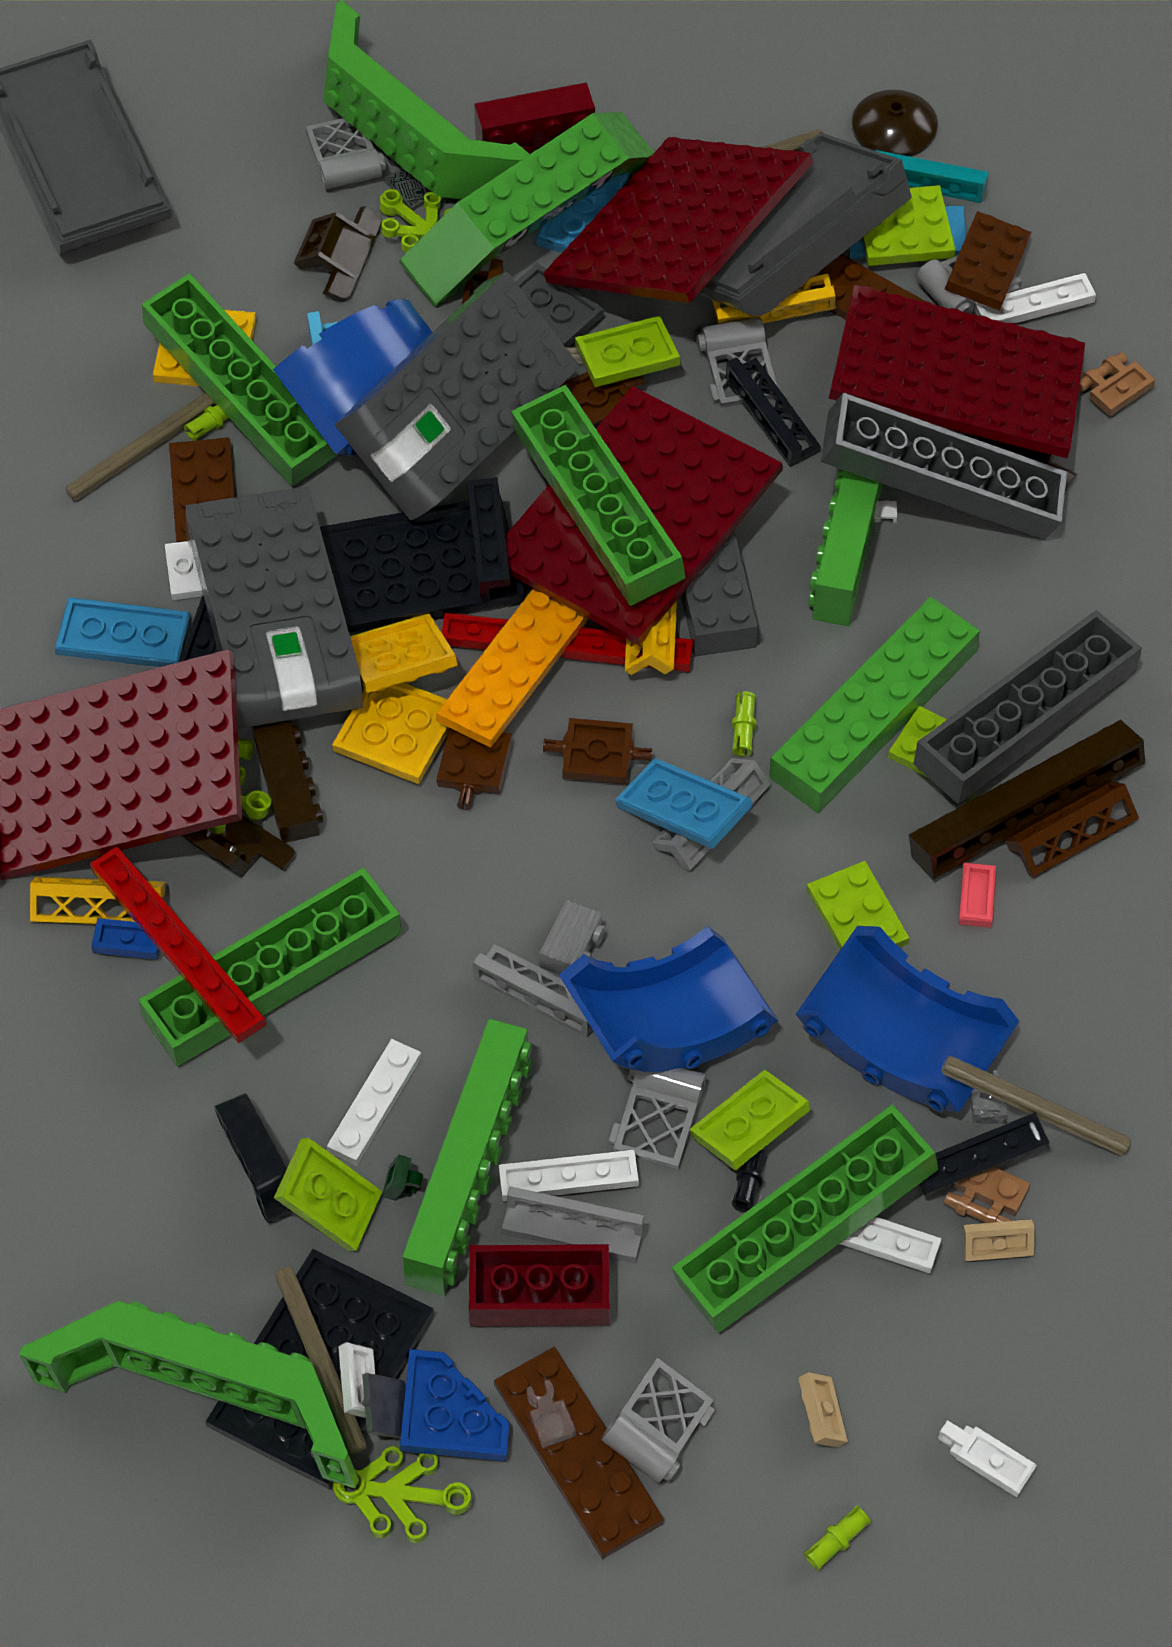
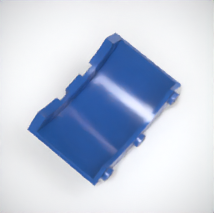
(350, 363)
(671, 1008)
(902, 1021)

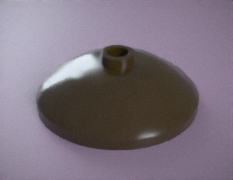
(895, 122)

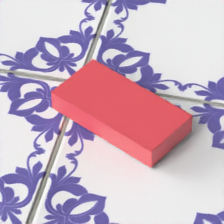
(977, 895)

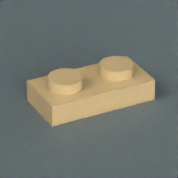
(998, 1240)
(822, 1409)

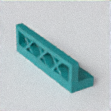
(954, 180)

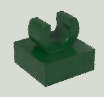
(401, 1179)

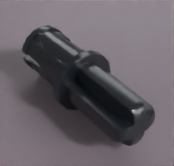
(748, 1182)

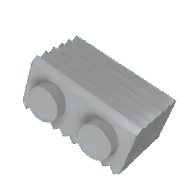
(571, 937)

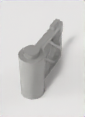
(347, 164)
(934, 277)
(728, 342)
(675, 1089)
(648, 1445)

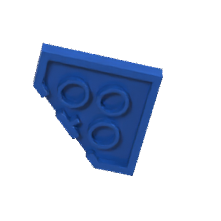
(448, 1412)

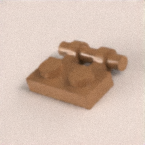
(1120, 389)
(992, 1187)

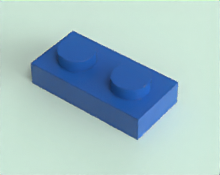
(122, 939)

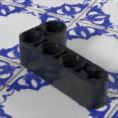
(255, 1152)

